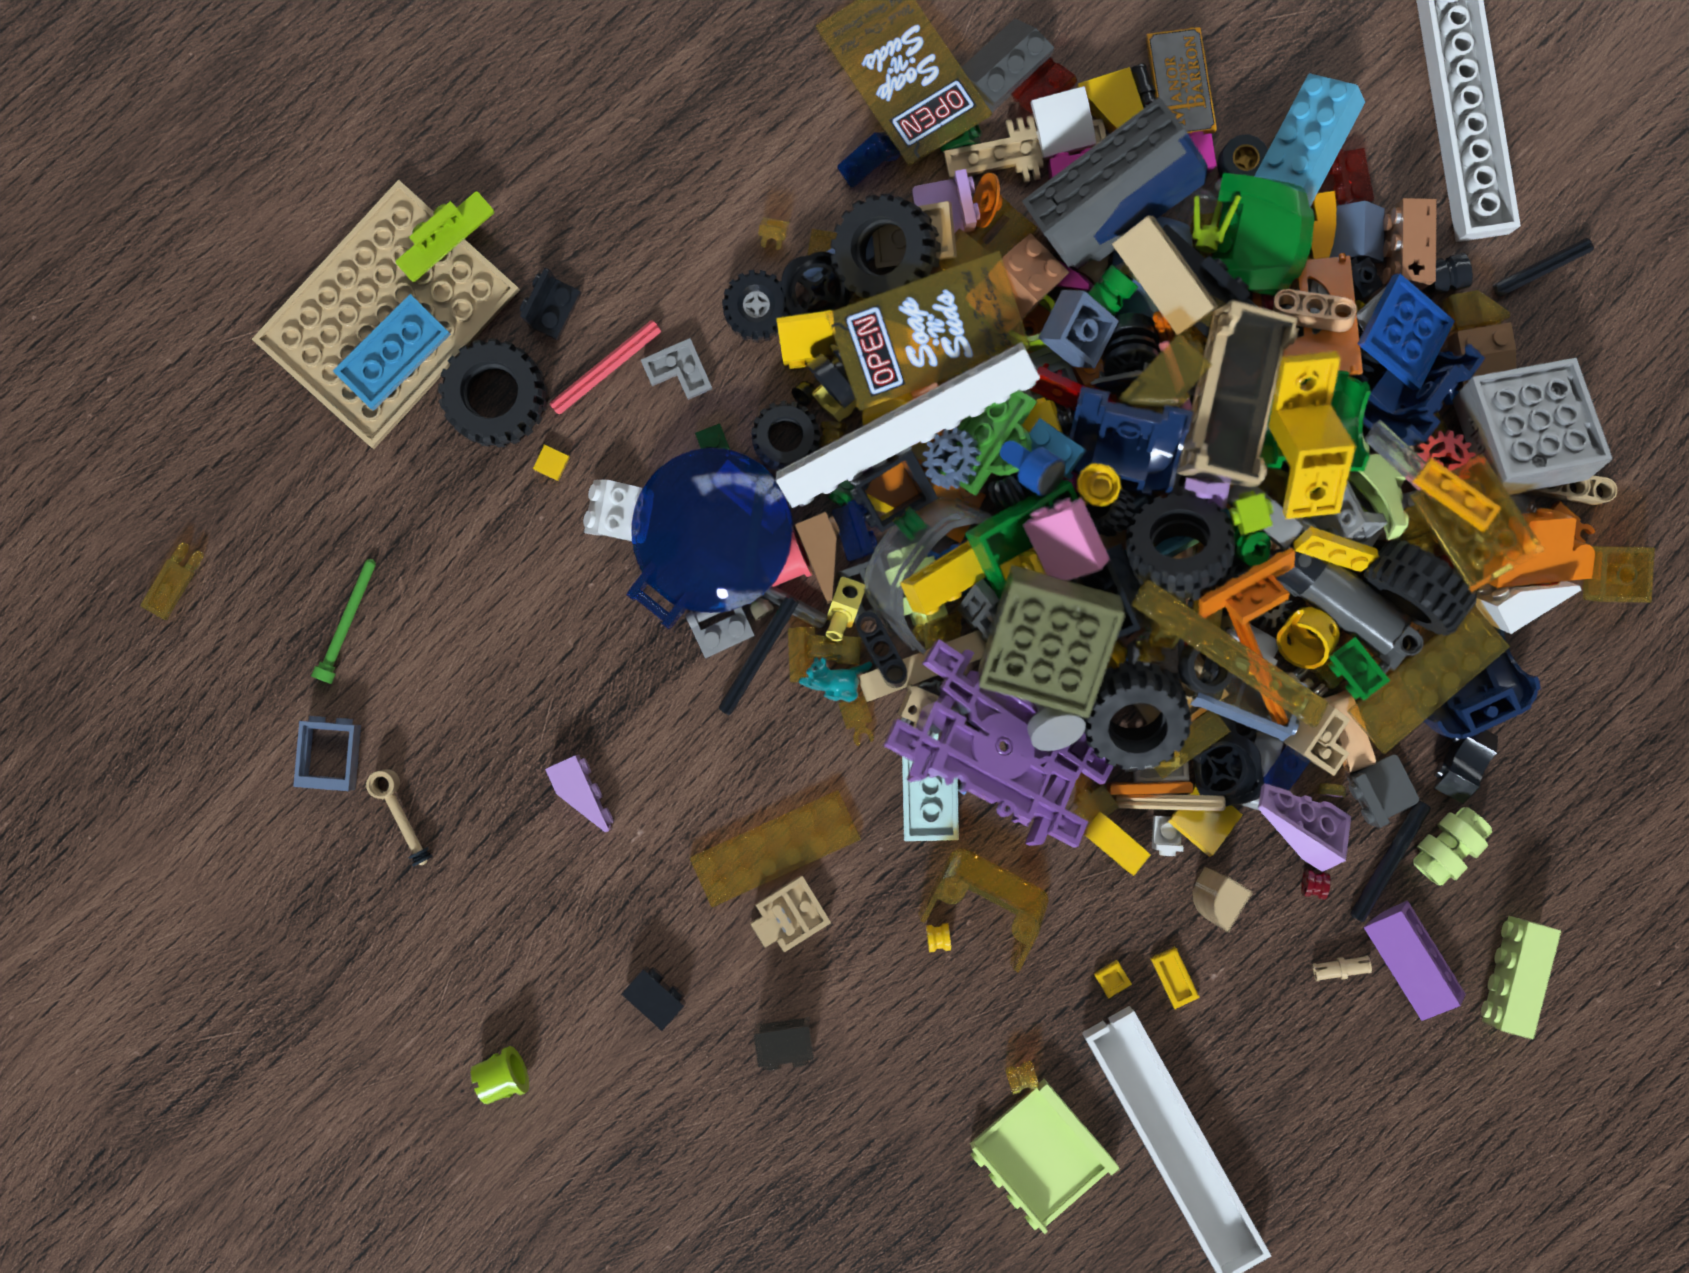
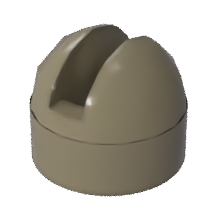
(761, 608)

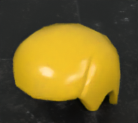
(1098, 484)

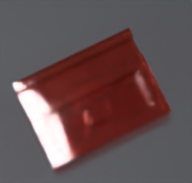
(1045, 81)

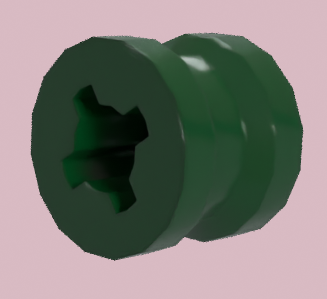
(910, 523)

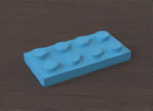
(391, 352)

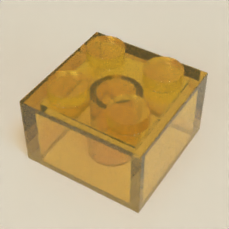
(1621, 574)

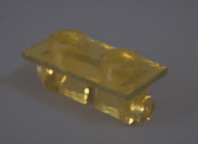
(942, 628)
(797, 652)

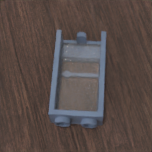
(1242, 704)

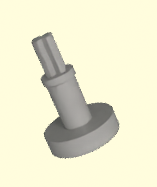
(1054, 728)

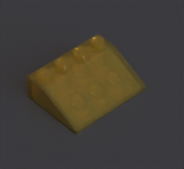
(1476, 553)

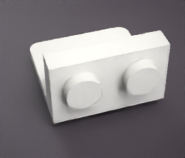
(611, 509)

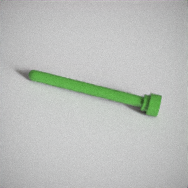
(325, 669)

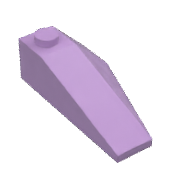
(1311, 828)

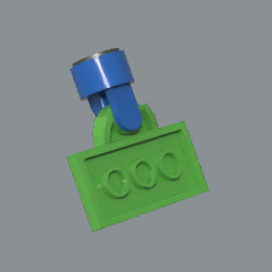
(1007, 447)

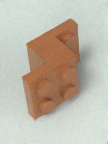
(1031, 273)

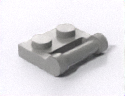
(722, 634)

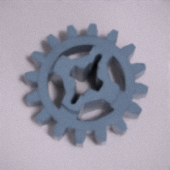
(951, 458)

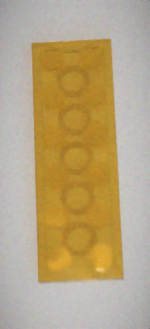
(1428, 680)
(774, 848)

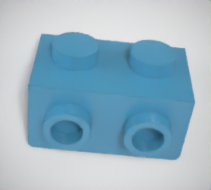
(1053, 440)

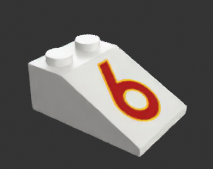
(1518, 605)

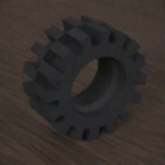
(1113, 516)

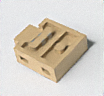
(789, 915)

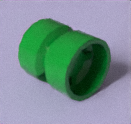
(1113, 290)

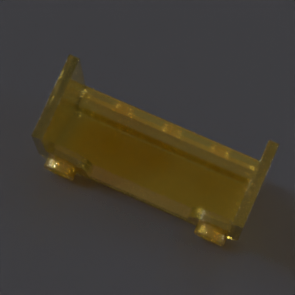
(1167, 378)
(974, 873)

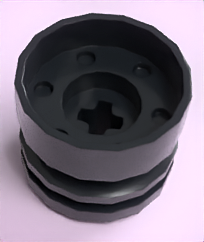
(1131, 344)
(833, 376)

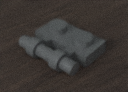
(979, 608)

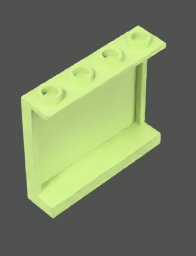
(1042, 1155)

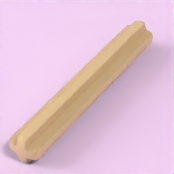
(1171, 802)

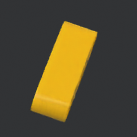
(1116, 843)

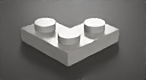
(678, 361)

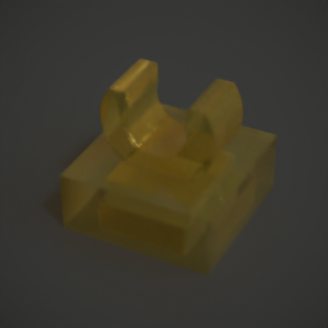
(773, 229)

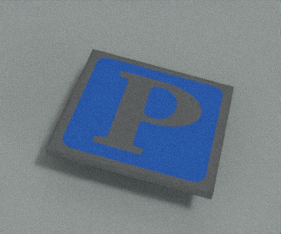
(1117, 383)

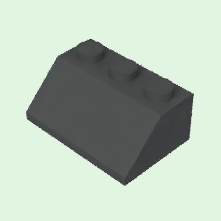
(1007, 62)

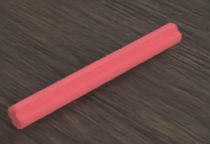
(605, 367)

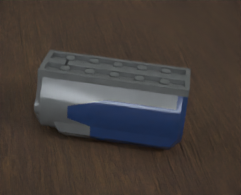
(1117, 184)

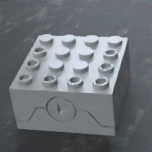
(1533, 425)

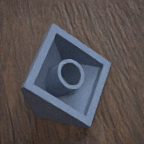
(1359, 231)

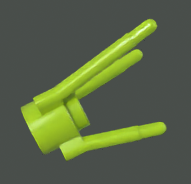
(1210, 235)

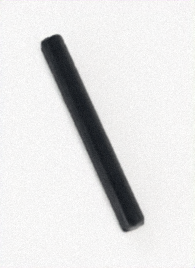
(758, 655)
(1390, 861)

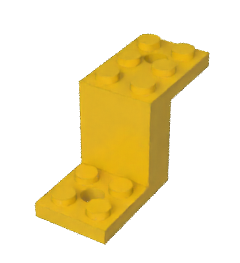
(1311, 435)

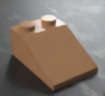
(1493, 342)
(820, 542)

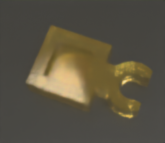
(856, 715)

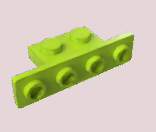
(442, 234)

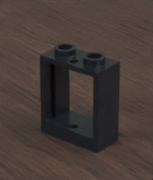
(916, 474)

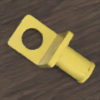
(843, 609)

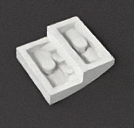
(1063, 122)

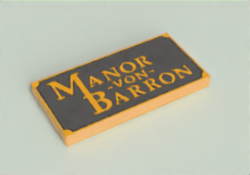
(1182, 77)

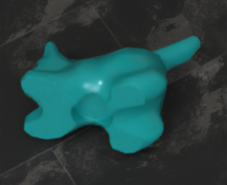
(837, 683)

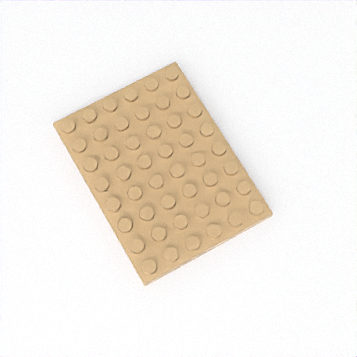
(359, 289)

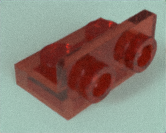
(1351, 177)

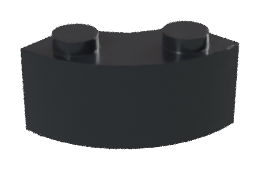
(1465, 765)

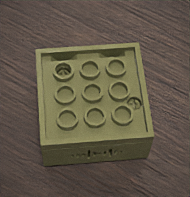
(1050, 641)

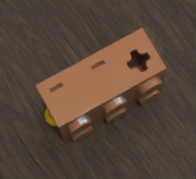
(1411, 241)

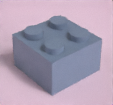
(1078, 329)

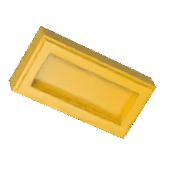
(1174, 977)

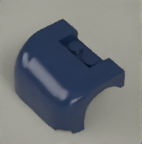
(1411, 411)
(1132, 441)
(1487, 700)

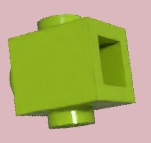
(1251, 512)

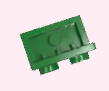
(1358, 669)

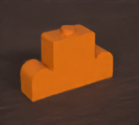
(1563, 554)

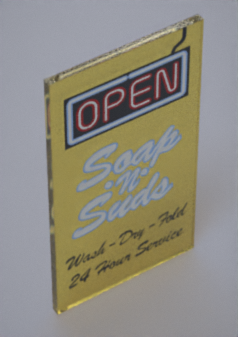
(904, 74)
(927, 330)

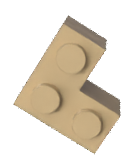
(1319, 742)

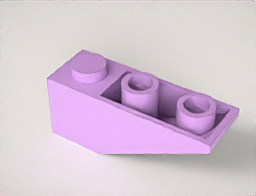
(574, 786)

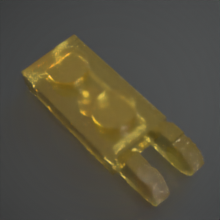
(171, 582)

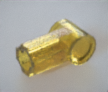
(843, 652)

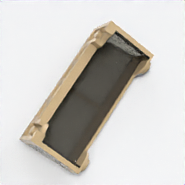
(1236, 394)

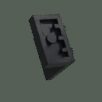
(549, 304)

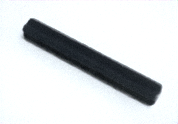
(1543, 267)

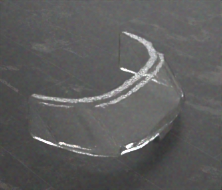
(899, 558)

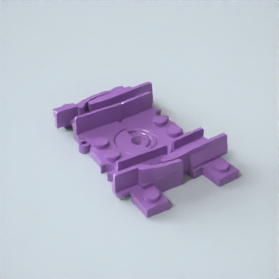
(1021, 778)

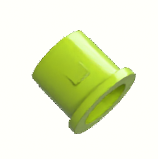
(500, 1076)

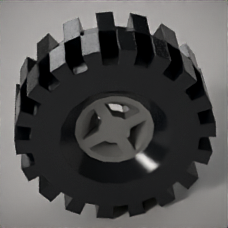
(754, 292)

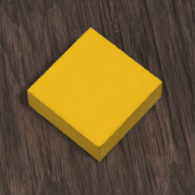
(551, 463)
(1112, 979)

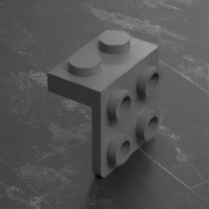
(1382, 790)

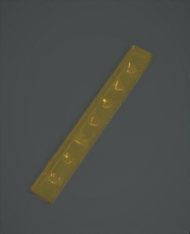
(1230, 653)

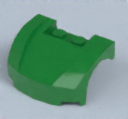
(1267, 233)

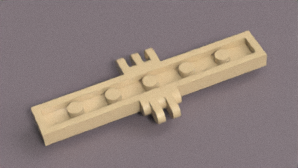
(1017, 151)

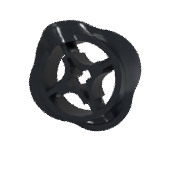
(793, 273)
(1241, 763)

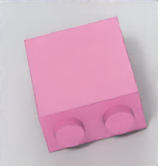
(1066, 540)

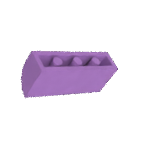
(1415, 961)

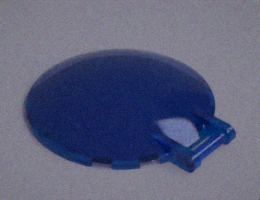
(709, 533)

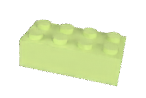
(1520, 976)

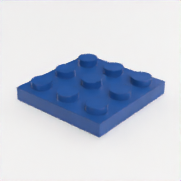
(1406, 332)

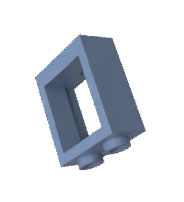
(303, 755)

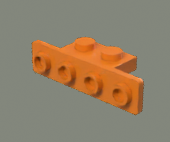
(1251, 592)

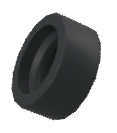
(1188, 676)

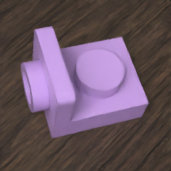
(1211, 490)

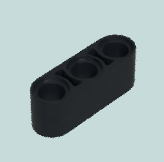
(875, 638)

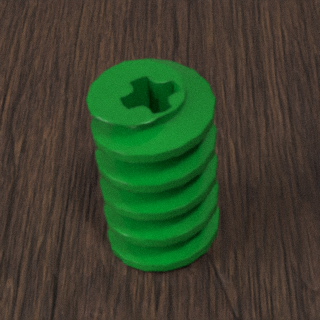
(1251, 547)

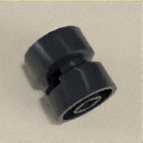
(1451, 273)

